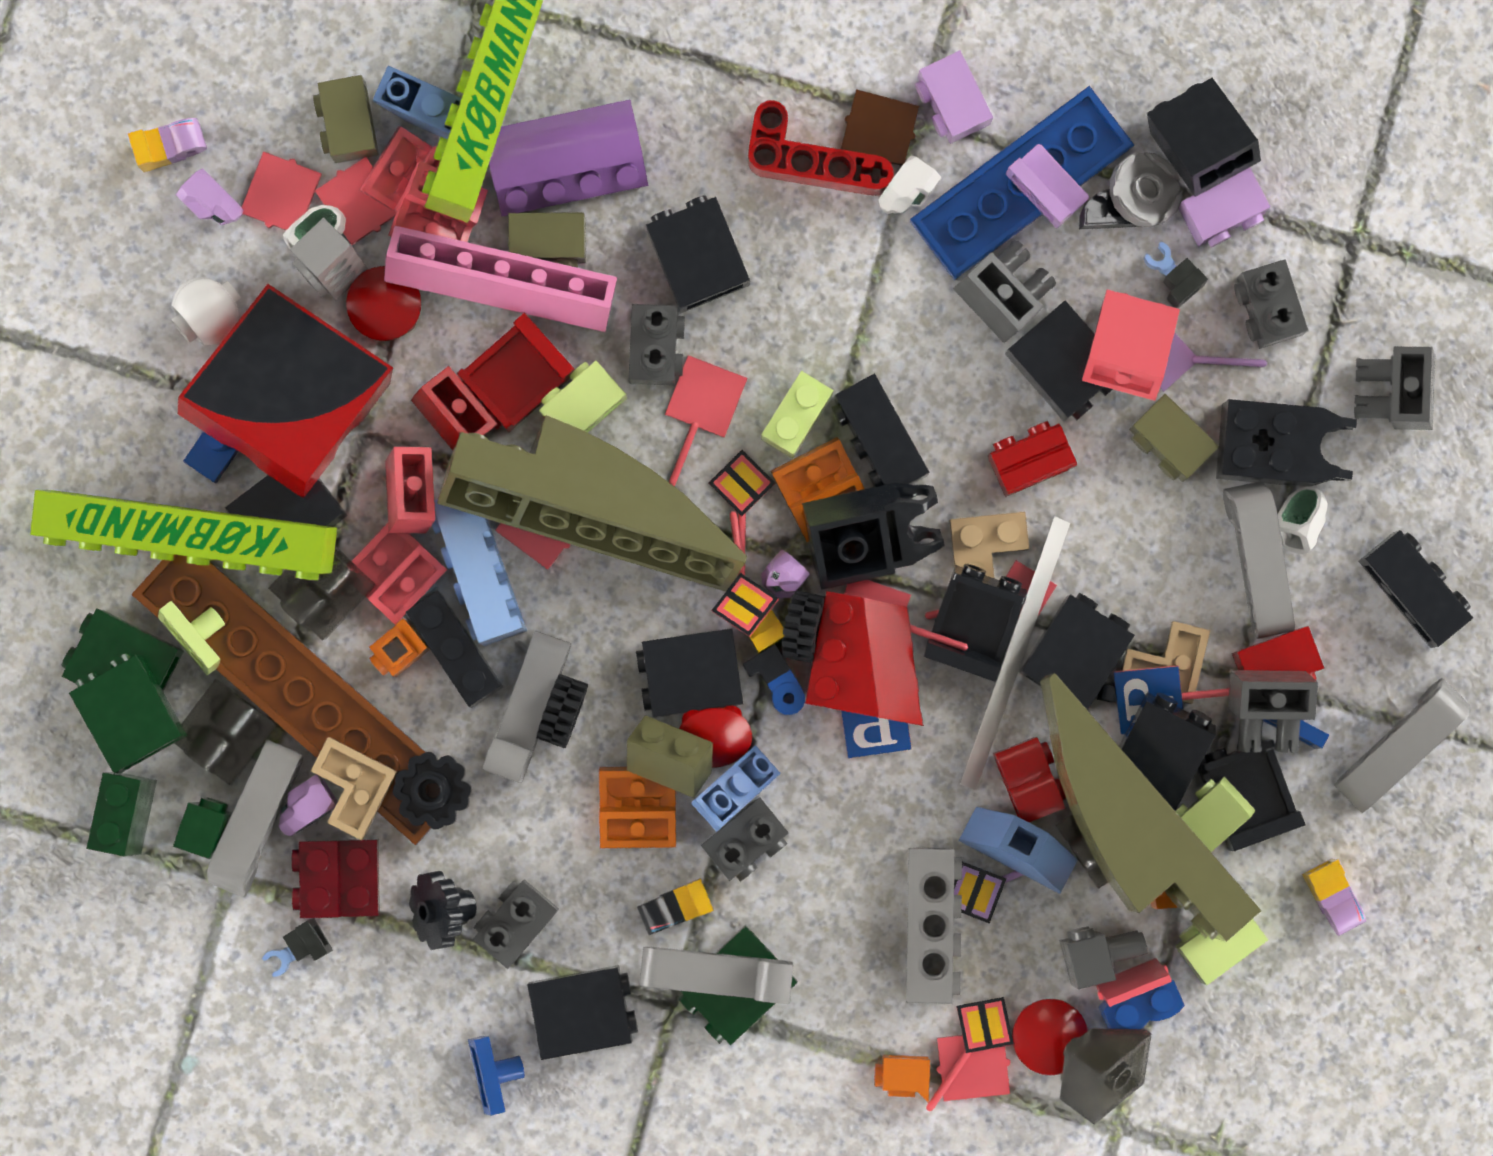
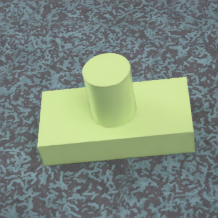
(193, 635)

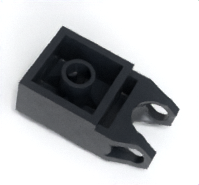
(1292, 441)
(869, 532)

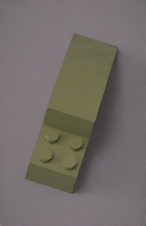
(590, 498)
(1133, 828)

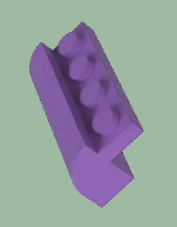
(567, 158)

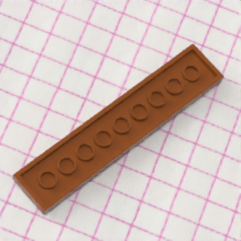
(284, 675)

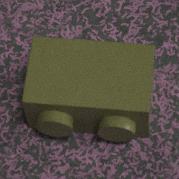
(347, 119)
(549, 236)
(1172, 439)
(669, 756)

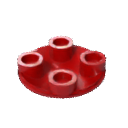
(380, 307)
(724, 728)
(1044, 1032)

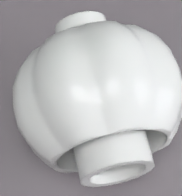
(205, 310)

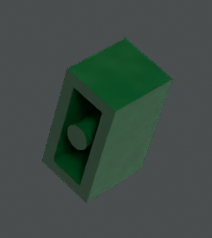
(202, 827)

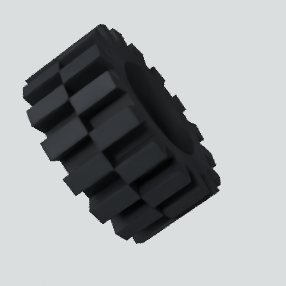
(802, 626)
(562, 711)

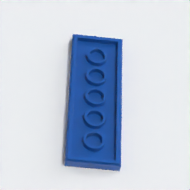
(991, 209)

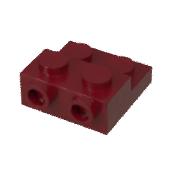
(337, 878)

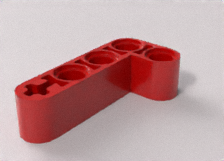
(820, 156)

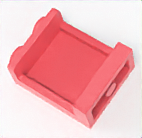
(1131, 345)

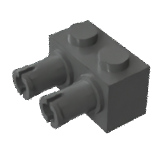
(999, 296)
(1270, 304)
(654, 344)
(1412, 382)
(1271, 695)
(745, 840)
(514, 923)
(1092, 956)

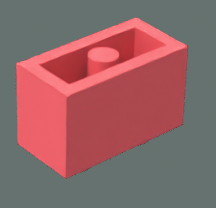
(410, 490)

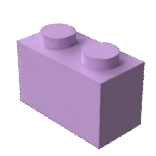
(954, 97)
(1224, 208)

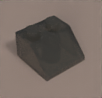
(1103, 1069)

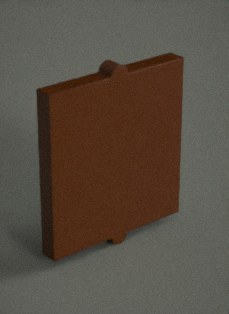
(880, 127)

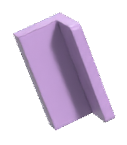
(1047, 185)

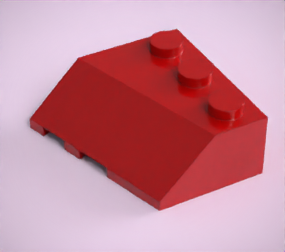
(865, 660)

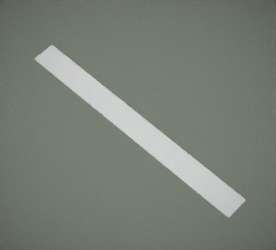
(1015, 653)

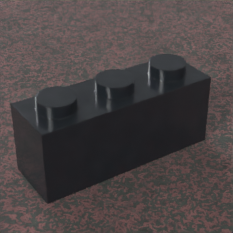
(879, 434)
(1417, 588)
(454, 649)

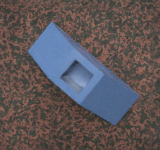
(415, 101)
(735, 788)
(1019, 847)

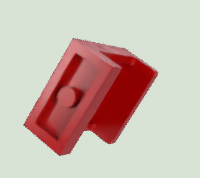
(516, 373)

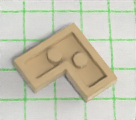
(981, 536)
(1184, 648)
(363, 782)

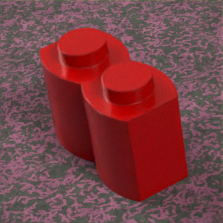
(1030, 780)

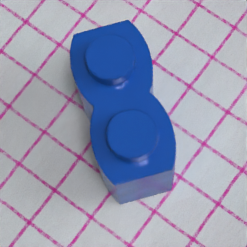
(1137, 1011)

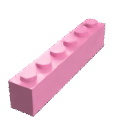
(499, 278)

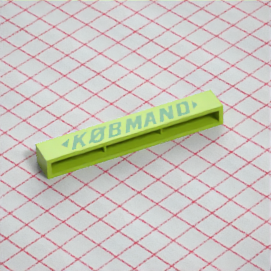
(482, 107)
(183, 532)

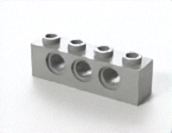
(327, 260)
(921, 985)

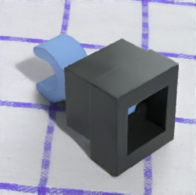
(1182, 279)
(303, 941)

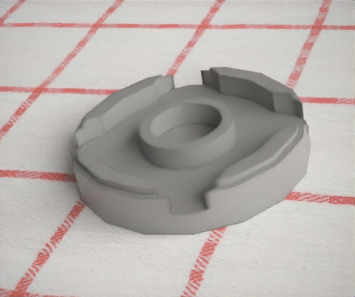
(1145, 189)

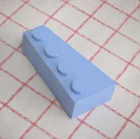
(480, 575)

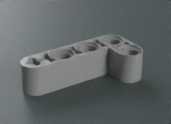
(1261, 558)
(516, 738)
(1404, 746)
(253, 818)
(717, 974)

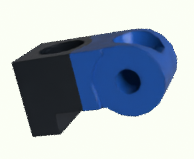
(786, 691)

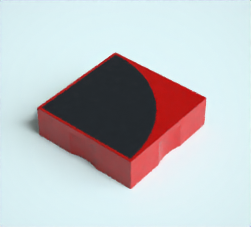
(284, 390)

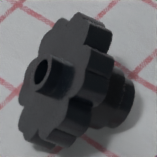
(412, 787)
(440, 909)

